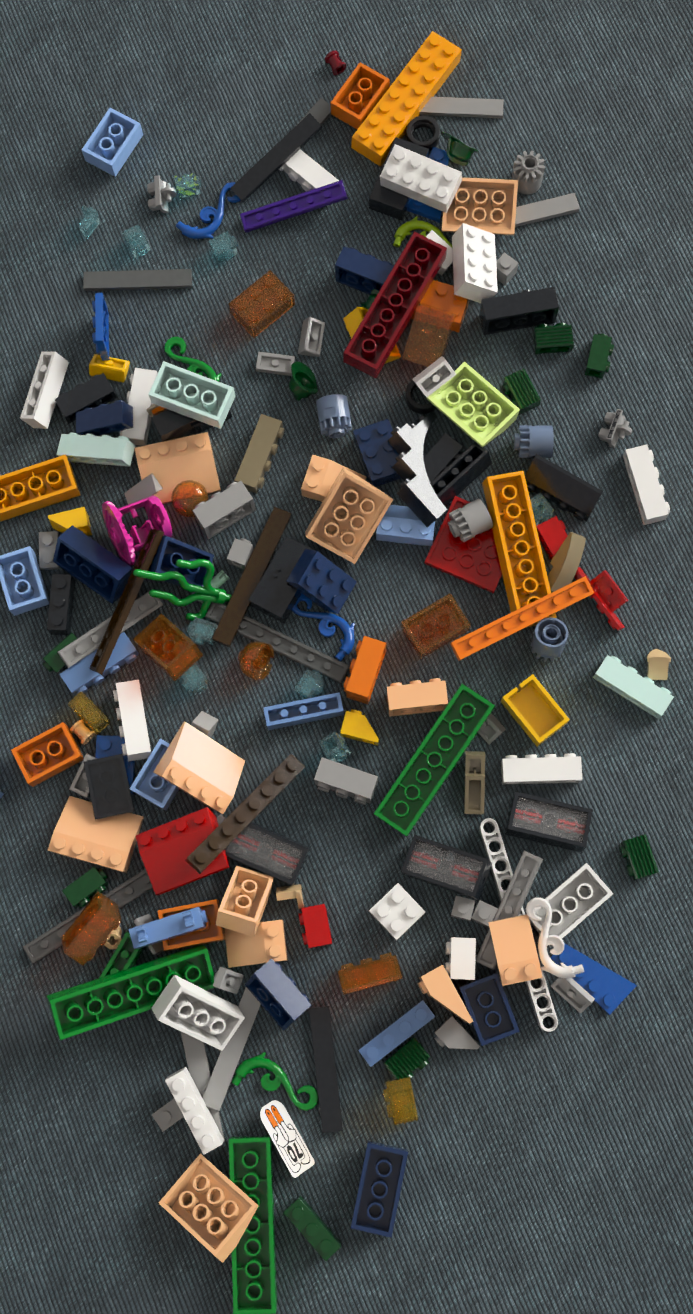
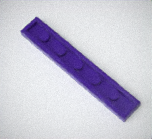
(293, 206)

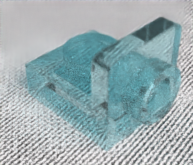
(89, 222)

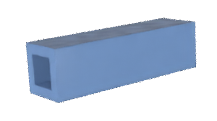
(168, 927)

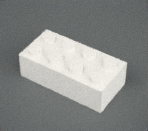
(420, 178)
(474, 263)
(573, 901)
(197, 1013)

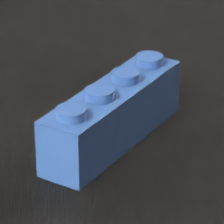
(80, 677)
(303, 711)
(396, 1033)

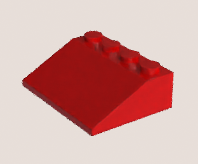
(170, 844)

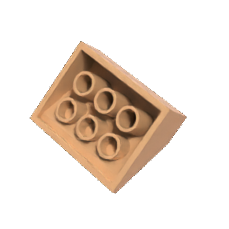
(484, 205)
(179, 461)
(348, 516)
(201, 768)
(99, 841)
(441, 989)
(210, 1207)

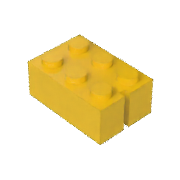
(535, 710)

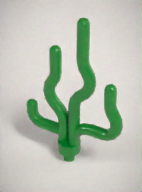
(205, 593)

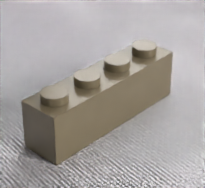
(259, 452)

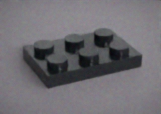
(109, 786)

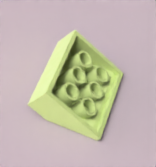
(474, 405)

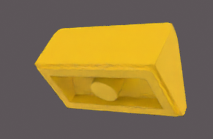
(113, 369)

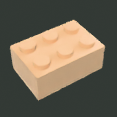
(417, 697)
(244, 901)

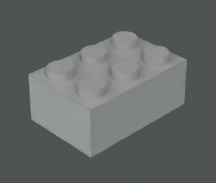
(224, 509)
(345, 781)

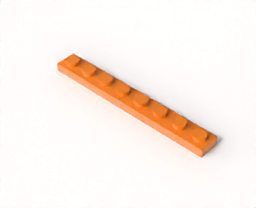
(521, 618)

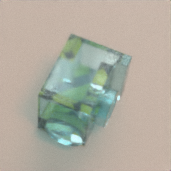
(187, 185)

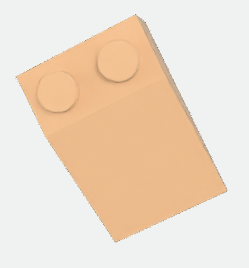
(321, 476)
(266, 944)
(515, 950)

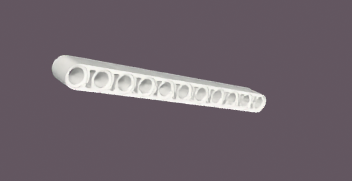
(507, 874)

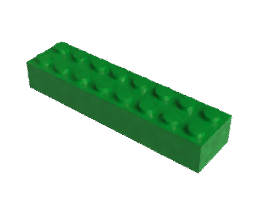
(434, 760)
(126, 991)
(255, 1253)

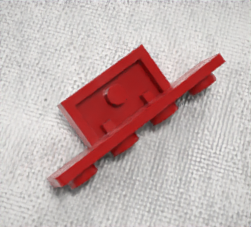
(607, 596)

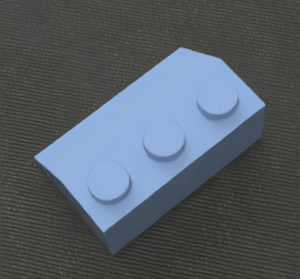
(405, 527)

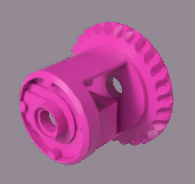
(116, 529)

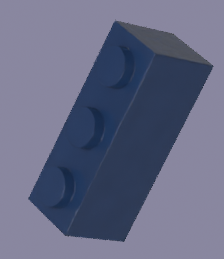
(105, 419)

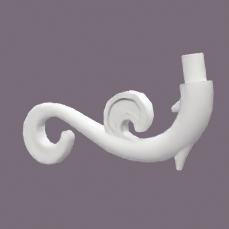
(544, 940)

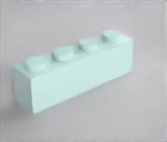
(96, 449)
(633, 686)

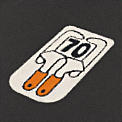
(286, 1138)

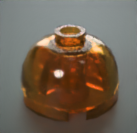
(187, 496)
(255, 660)

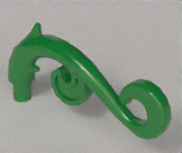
(195, 364)
(272, 1085)

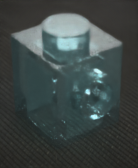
(136, 241)
(223, 247)
(541, 509)
(202, 631)
(194, 679)
(310, 684)
(335, 747)

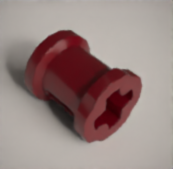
(335, 62)

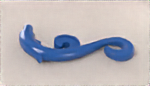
(193, 232)
(348, 630)

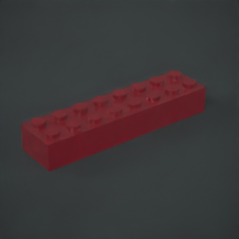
(395, 305)

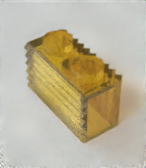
(89, 712)
(401, 1100)

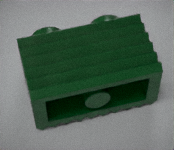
(553, 338)
(521, 391)
(638, 857)
(407, 1060)

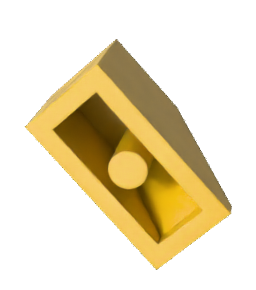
(75, 517)
(357, 727)

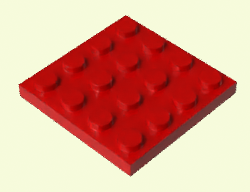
(471, 560)

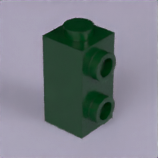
(598, 356)
(52, 660)
(86, 886)

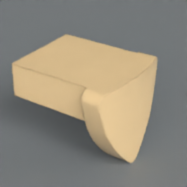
(658, 665)
(290, 892)

